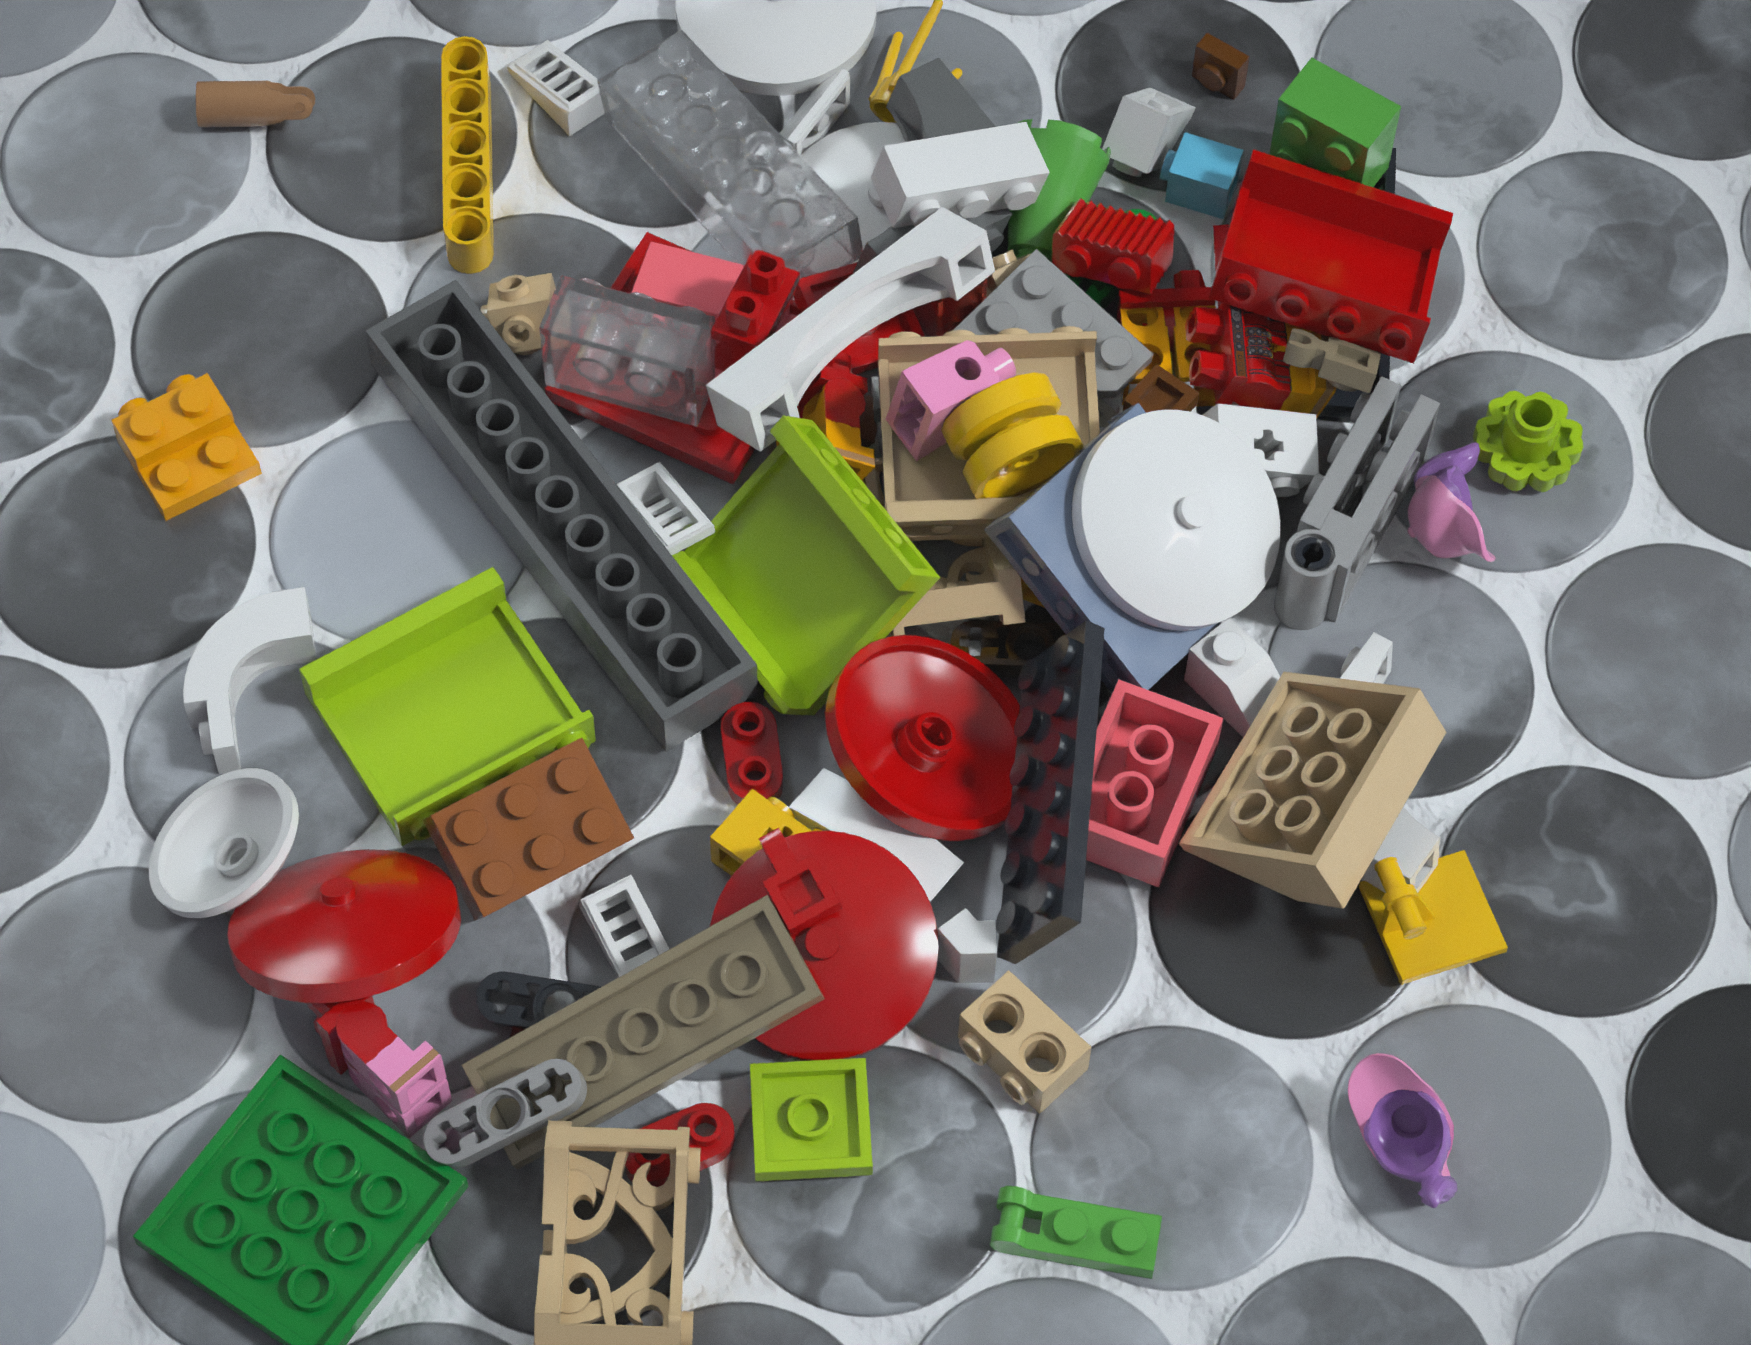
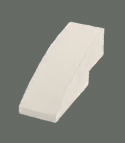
(835, 806)

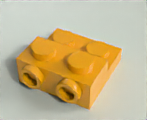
(184, 445)

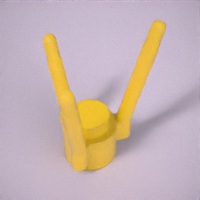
(887, 81)

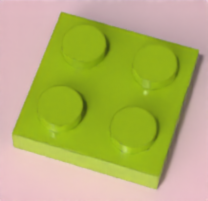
(810, 1119)

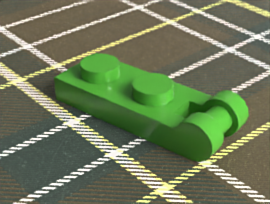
(1077, 1233)

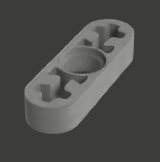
(472, 1145)

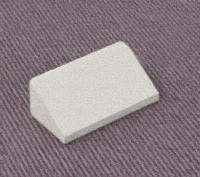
(818, 112)

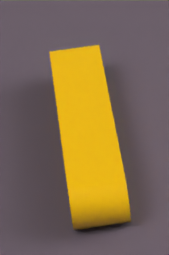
(465, 131)

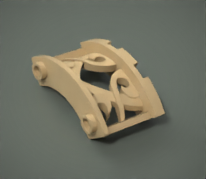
(987, 594)
(568, 1178)

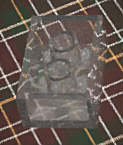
(628, 349)

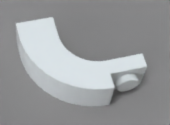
(232, 653)

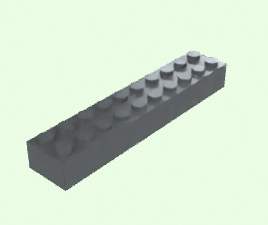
(562, 515)

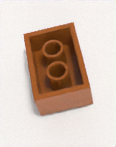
(528, 829)

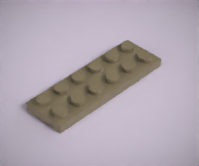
(656, 1022)

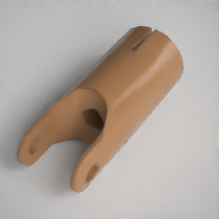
(250, 103)

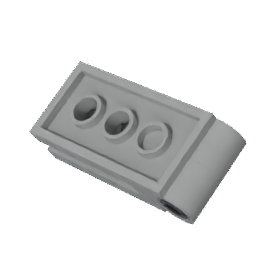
(1330, 547)

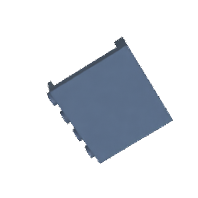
(1044, 552)

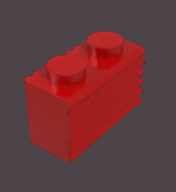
(1113, 246)

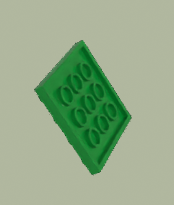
(301, 1210)

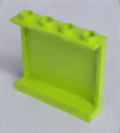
(806, 567)
(442, 703)

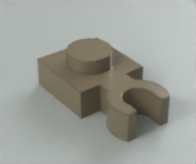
(1338, 361)

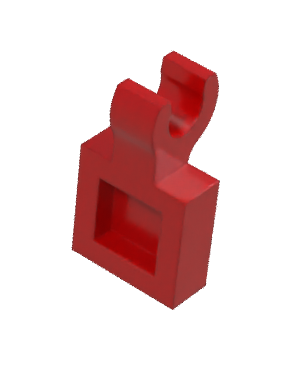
(798, 887)

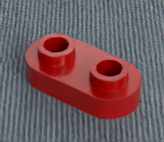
(751, 751)
(713, 1147)

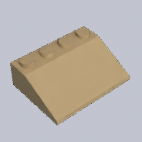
(1316, 785)

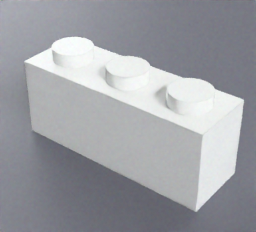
(960, 173)

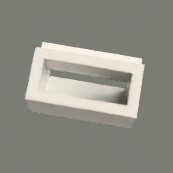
(968, 948)

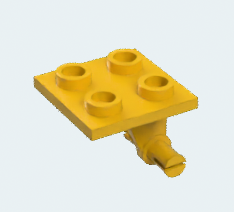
(1439, 925)

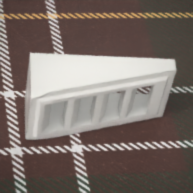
(567, 114)
(658, 484)
(608, 897)

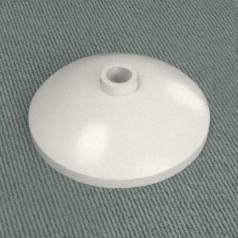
(224, 843)

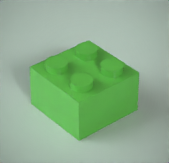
(1335, 125)

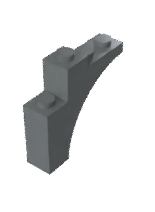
(931, 105)

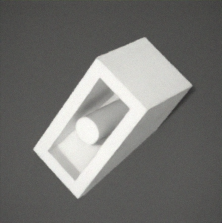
(1145, 130)
(1231, 674)

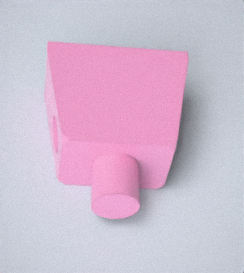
(937, 387)

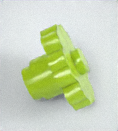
(1528, 441)

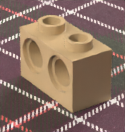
(1035, 1034)

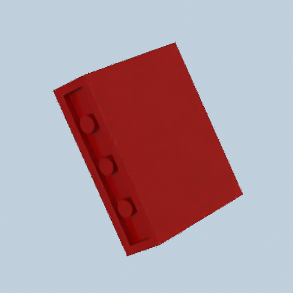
(1331, 256)

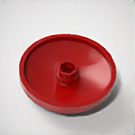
(925, 736)
(345, 926)
(867, 958)

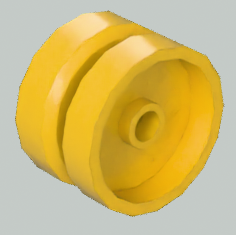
(1011, 436)

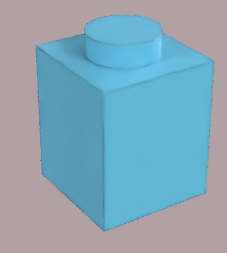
(1202, 175)

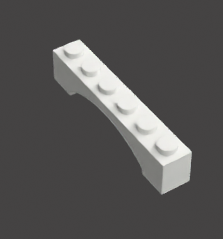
(929, 263)

